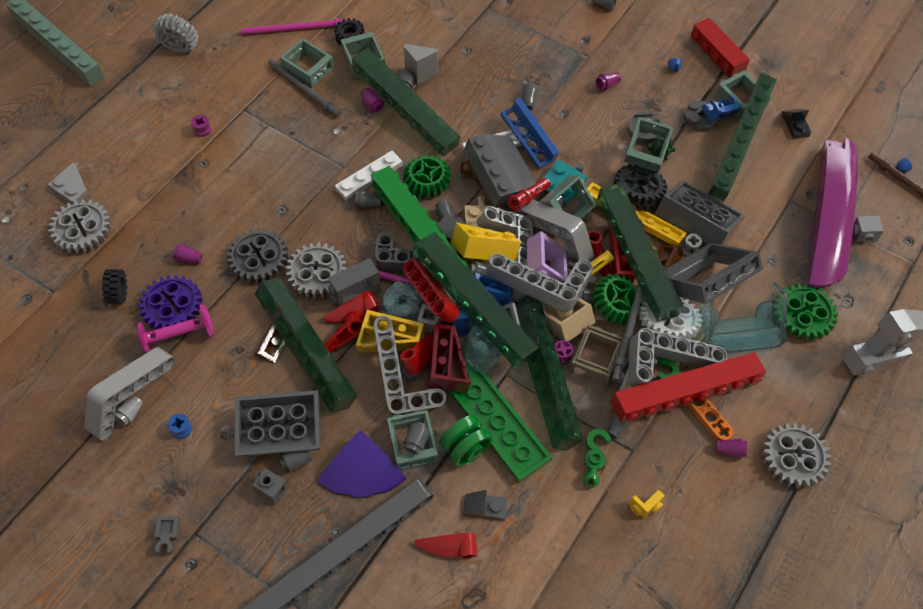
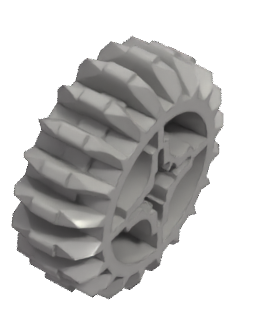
(175, 33)

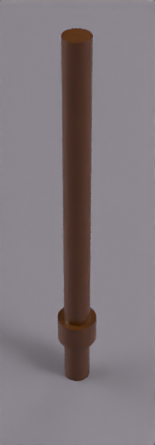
(885, 165)

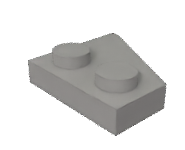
(69, 185)

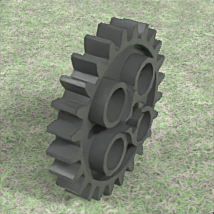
(242, 263)

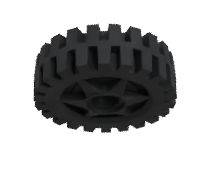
(643, 186)

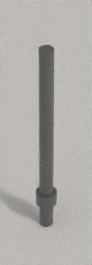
(325, 103)
(620, 361)

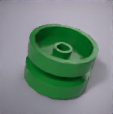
(465, 441)

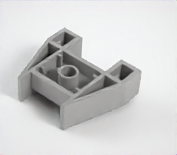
(888, 344)

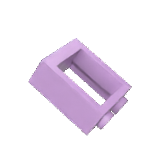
(543, 247)

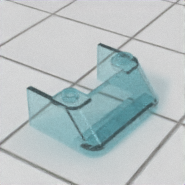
(759, 332)

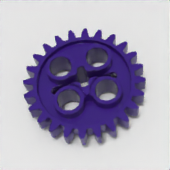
(185, 292)

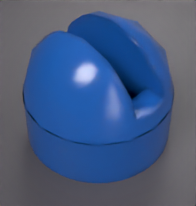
(674, 64)
(904, 165)

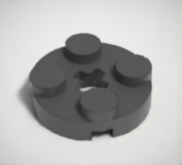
(693, 117)
(643, 137)

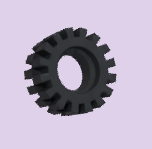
(348, 26)
(114, 286)

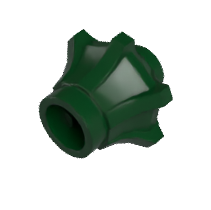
(656, 146)

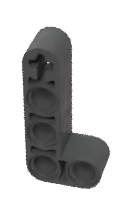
(391, 254)

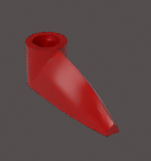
(596, 240)
(360, 304)
(345, 332)
(416, 358)
(454, 545)

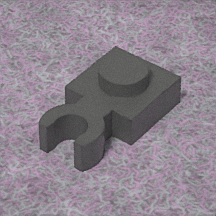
(166, 530)

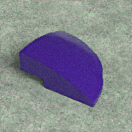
(361, 470)

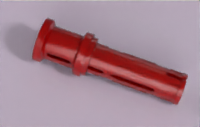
(542, 185)

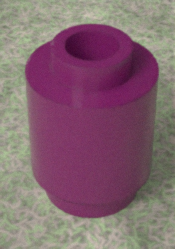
(372, 100)

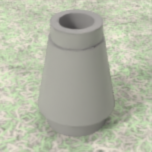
(127, 412)

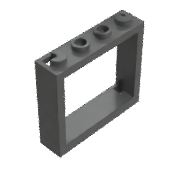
(741, 263)

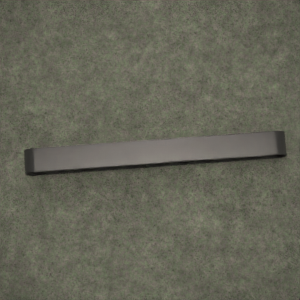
(344, 548)

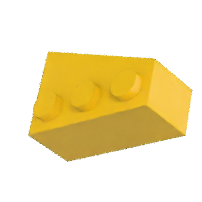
(483, 243)
(406, 333)

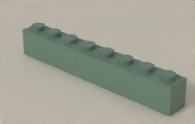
(56, 41)

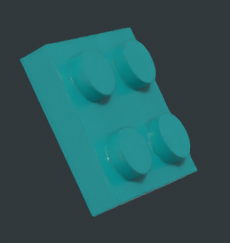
(557, 174)

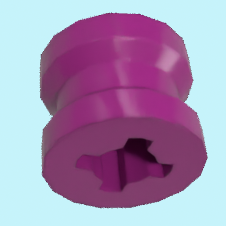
(201, 125)
(566, 349)

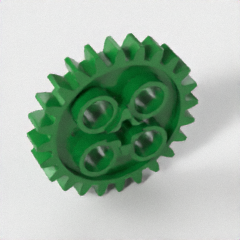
(809, 313)

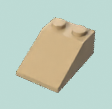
(569, 324)

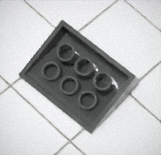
(498, 167)
(699, 213)
(277, 423)

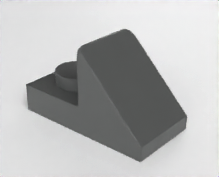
(484, 506)

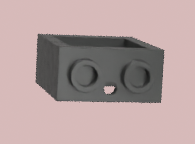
(353, 282)

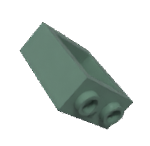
(365, 40)
(317, 72)
(725, 87)
(642, 159)
(581, 192)
(411, 460)

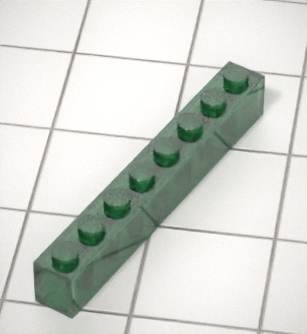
(405, 102)
(742, 137)
(640, 253)
(475, 300)
(306, 345)
(549, 378)

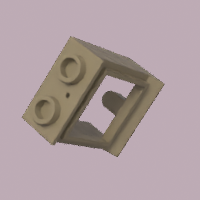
(599, 335)

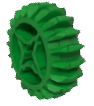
(427, 176)
(609, 289)

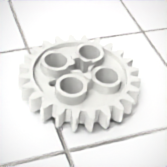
(685, 325)

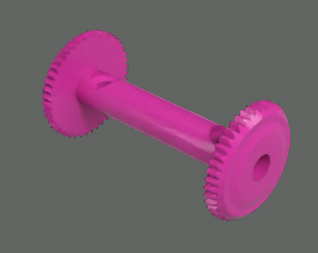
(174, 330)

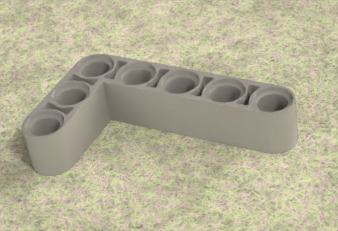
(504, 221)
(563, 225)
(540, 286)
(667, 347)
(395, 374)
(116, 388)

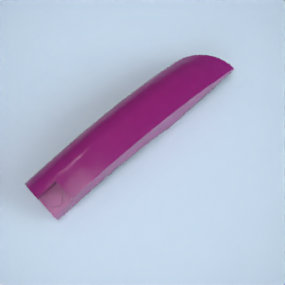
(834, 214)

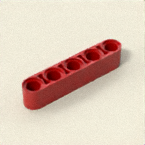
(431, 291)

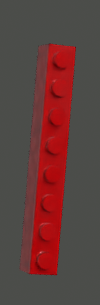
(687, 387)

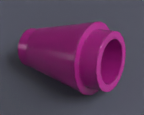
(605, 81)
(186, 254)
(733, 448)

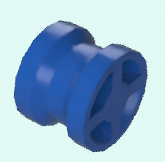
(184, 428)

